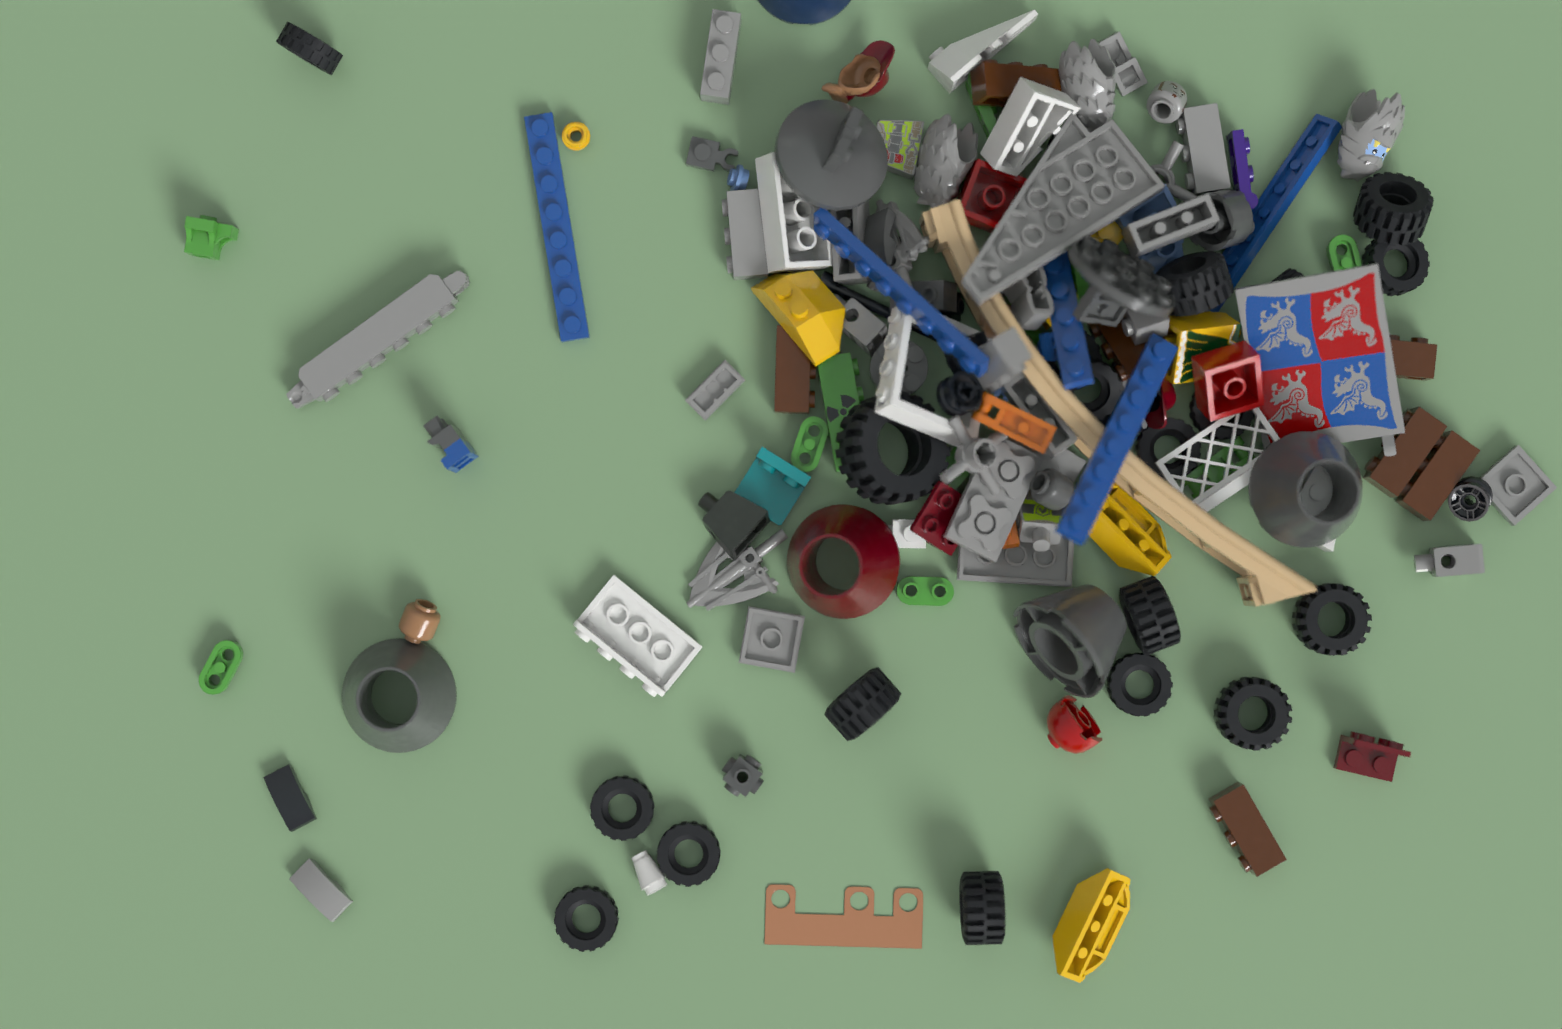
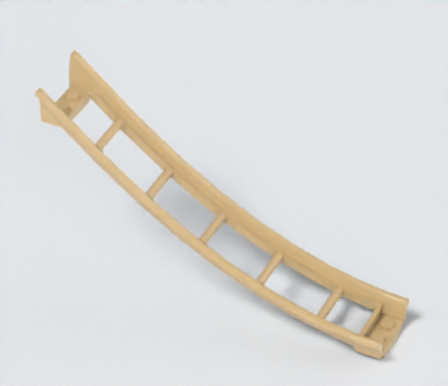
(1261, 575)

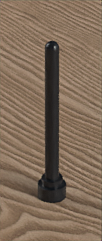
(870, 304)

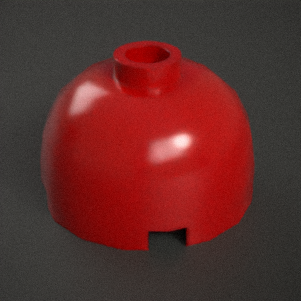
(1072, 728)

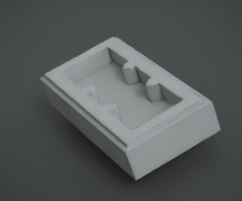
(715, 390)

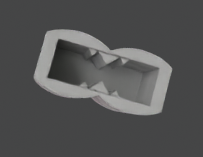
(1030, 300)

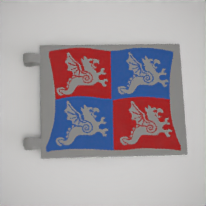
(1324, 355)

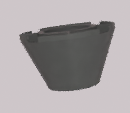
(1277, 484)
(1072, 636)
(434, 690)

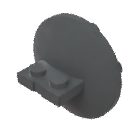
(831, 154)
(1117, 284)

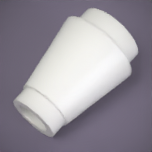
(648, 873)

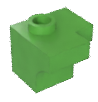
(207, 236)

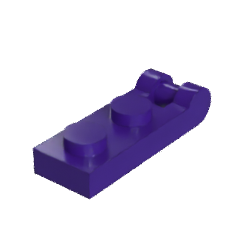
(1241, 172)

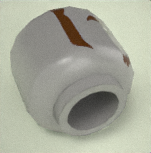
(1166, 102)

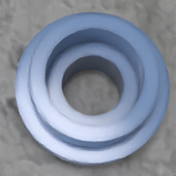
(738, 178)

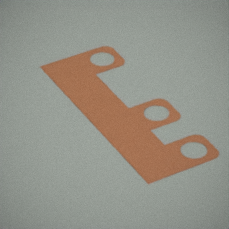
(852, 929)

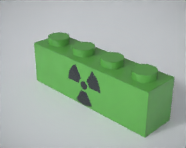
(838, 394)

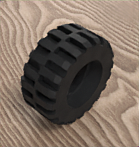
(863, 463)

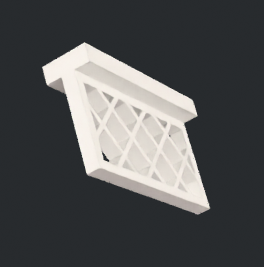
(1230, 484)

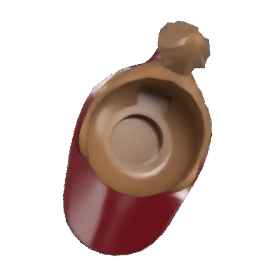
(864, 74)

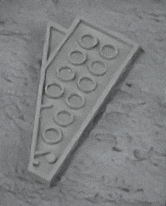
(1070, 195)

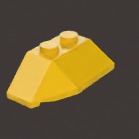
(804, 311)
(1130, 534)
(1090, 924)

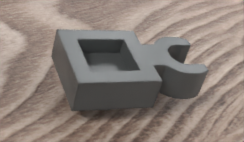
(706, 154)

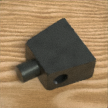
(733, 521)

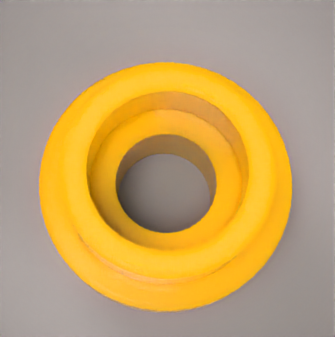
(573, 127)

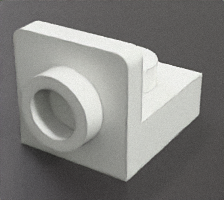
(903, 535)

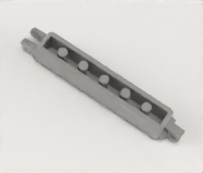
(377, 337)

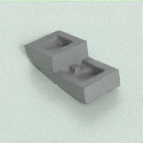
(1128, 72)
(321, 890)

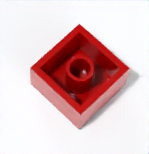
(988, 195)
(1227, 380)

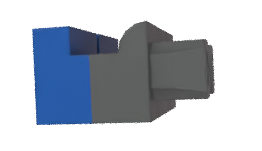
(453, 442)

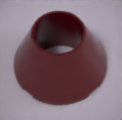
(876, 553)

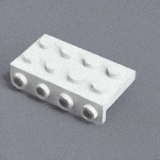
(637, 637)

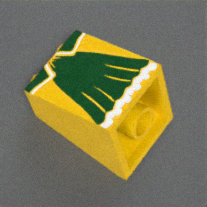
(1195, 336)

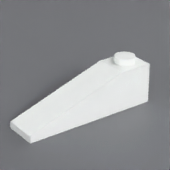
(956, 61)

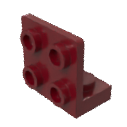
(935, 517)
(1365, 757)

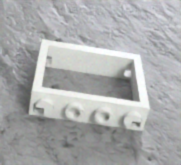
(891, 379)

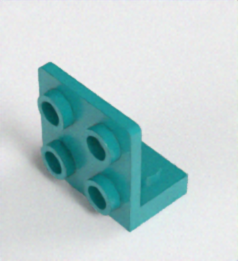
(773, 485)

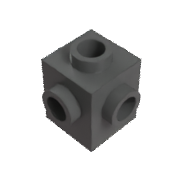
(746, 764)

